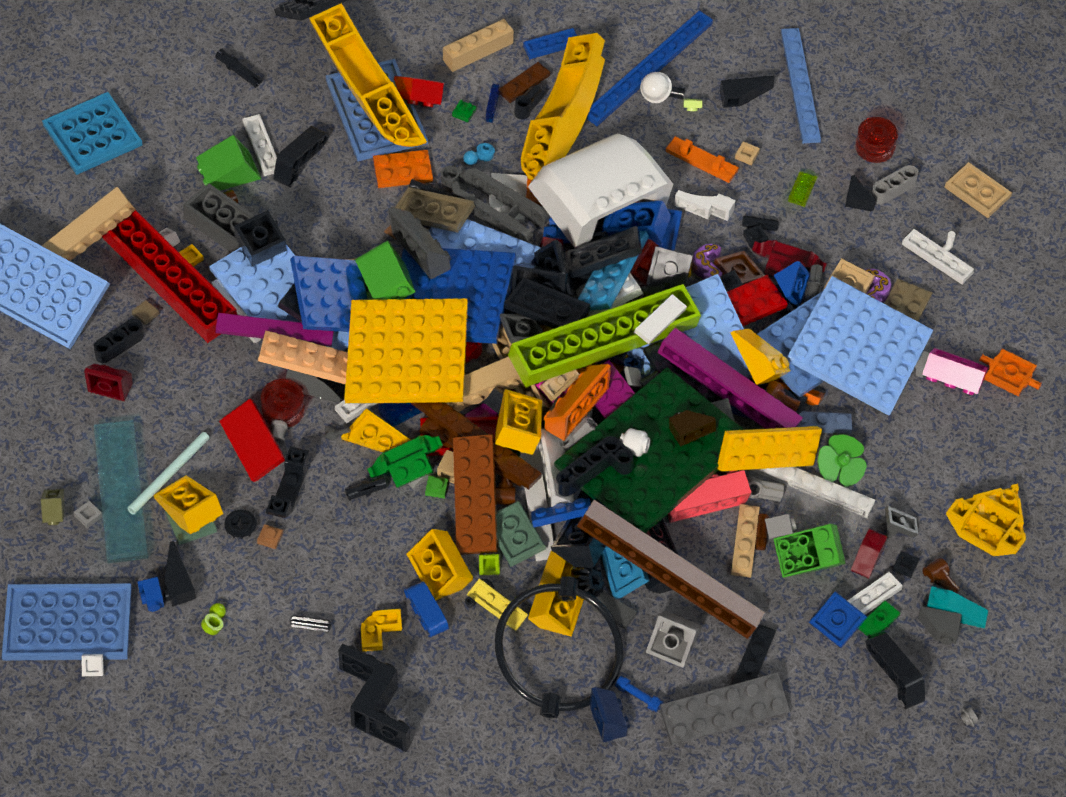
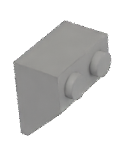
(673, 638)

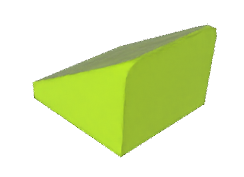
(489, 564)

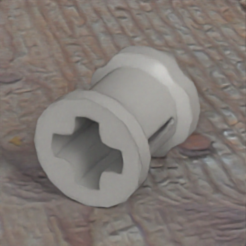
(278, 431)

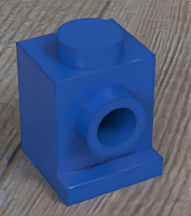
(151, 594)

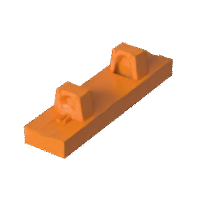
(701, 159)

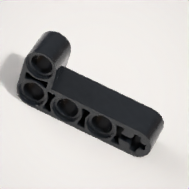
(297, 154)
(569, 479)
(898, 668)

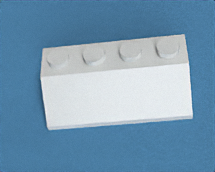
(549, 452)

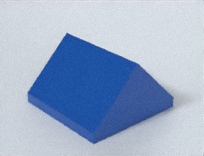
(793, 282)

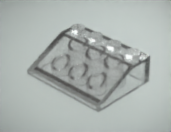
(817, 509)

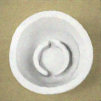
(656, 87)

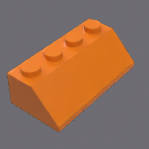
(578, 401)

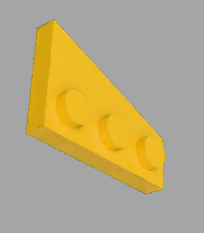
(374, 433)

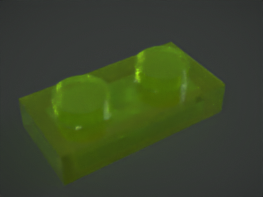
(802, 189)

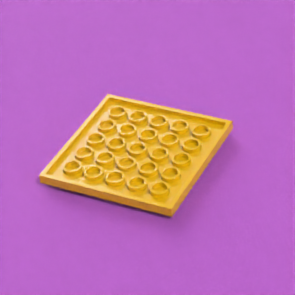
(406, 351)

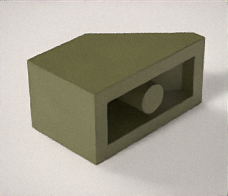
(52, 506)

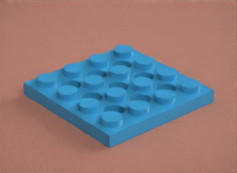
(97, 155)

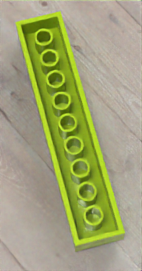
(595, 337)

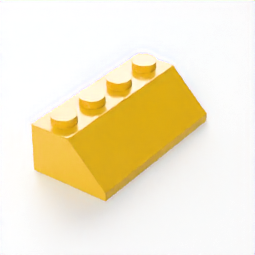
(548, 610)

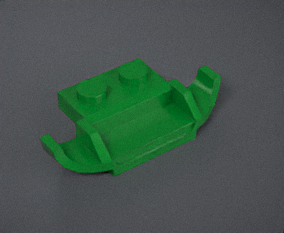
(407, 460)

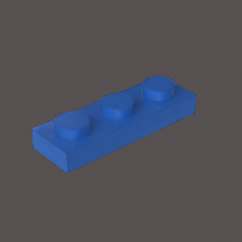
(548, 44)
(560, 512)

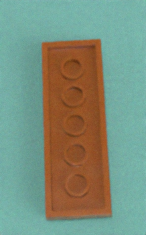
(475, 494)

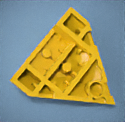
(990, 520)

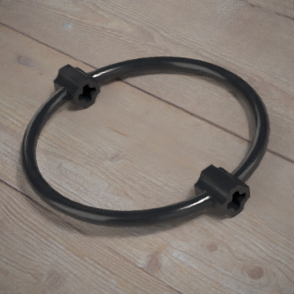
(567, 591)

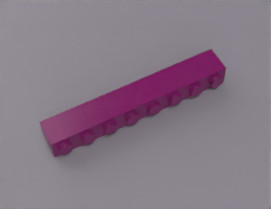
(727, 382)

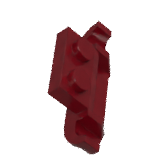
(784, 255)

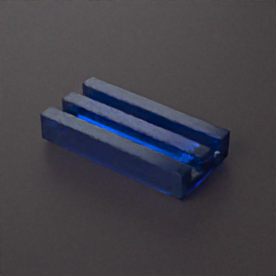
(492, 103)

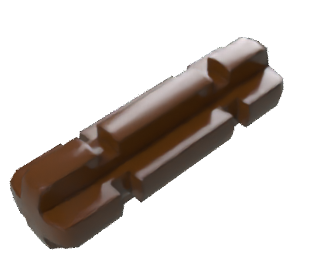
(761, 534)

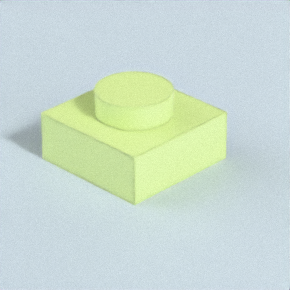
(692, 104)

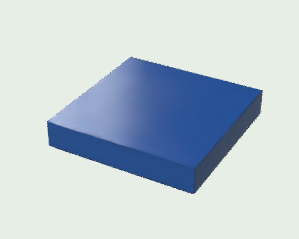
(838, 619)

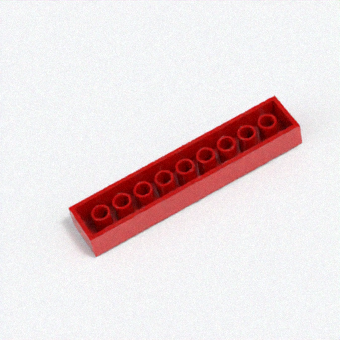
(169, 274)

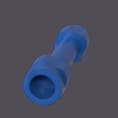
(623, 684)

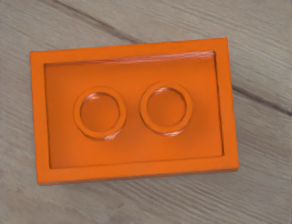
(400, 168)

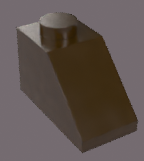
(691, 426)

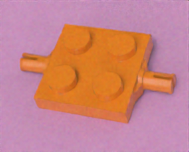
(1010, 372)

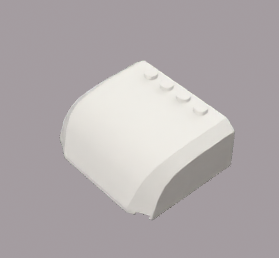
(597, 183)

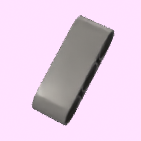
(895, 184)

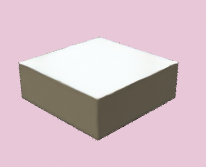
(145, 312)

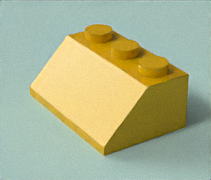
(439, 564)

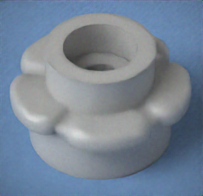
(969, 717)

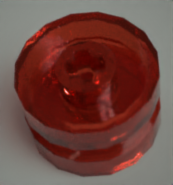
(876, 139)
(283, 402)

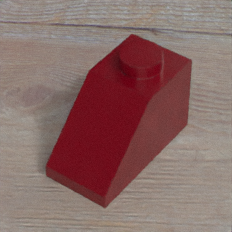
(869, 553)

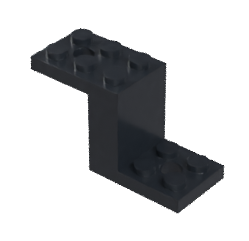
(375, 695)

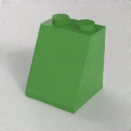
(227, 165)
(385, 273)

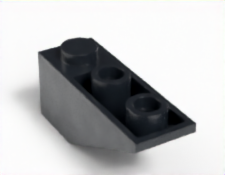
(741, 91)

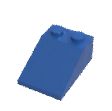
(647, 216)

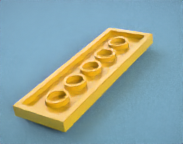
(769, 448)

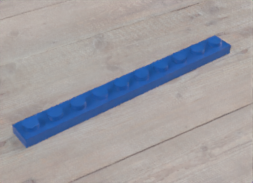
(652, 63)

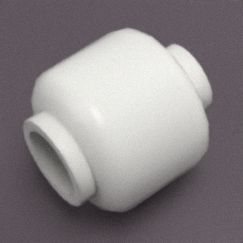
(636, 441)

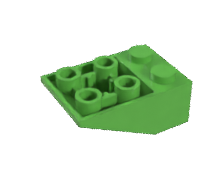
(809, 550)

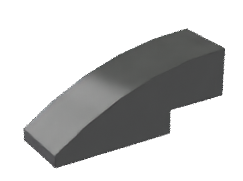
(313, 386)

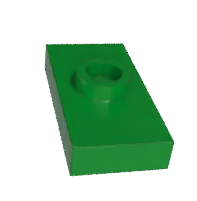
(879, 620)

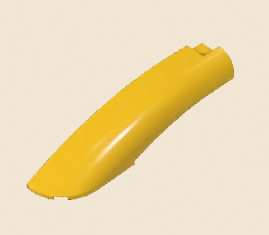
(366, 78)
(567, 106)

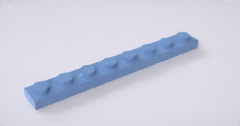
(800, 85)

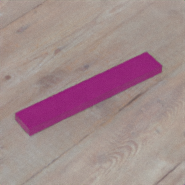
(256, 328)

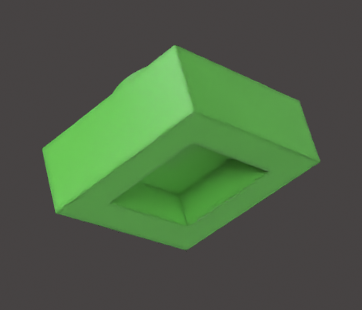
(436, 487)

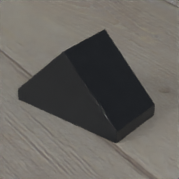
(858, 196)

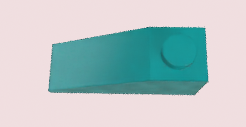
(950, 601)

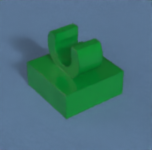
(464, 111)

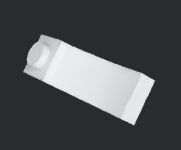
(704, 206)

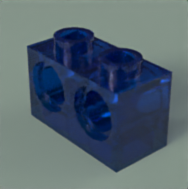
(400, 413)

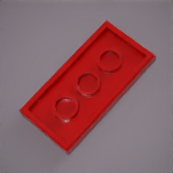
(252, 440)

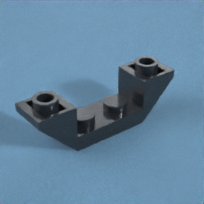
(291, 482)

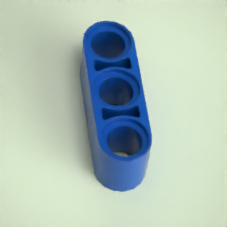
(427, 609)

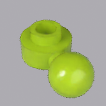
(212, 622)

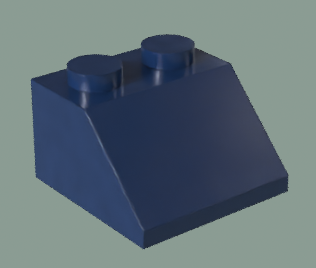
(608, 714)

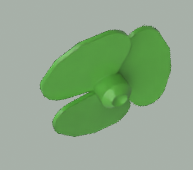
(838, 456)

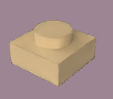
(747, 153)

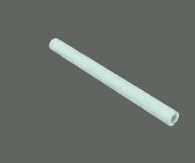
(137, 504)

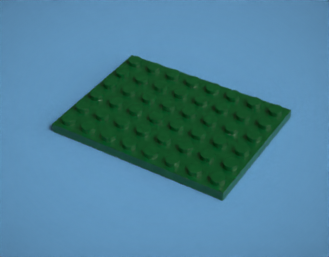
(666, 471)

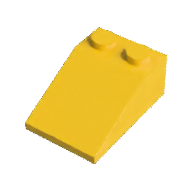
(761, 358)
(519, 422)
(189, 504)

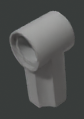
(578, 433)
(766, 489)

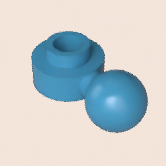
(484, 152)

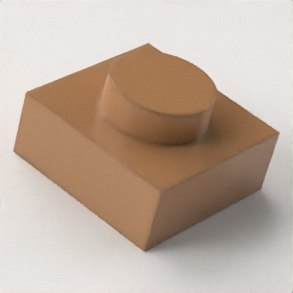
(270, 536)

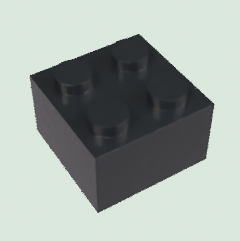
(260, 238)

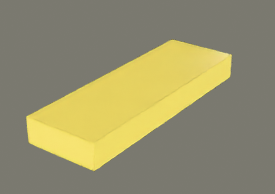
(496, 603)

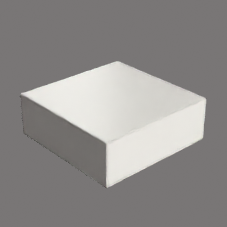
(92, 665)

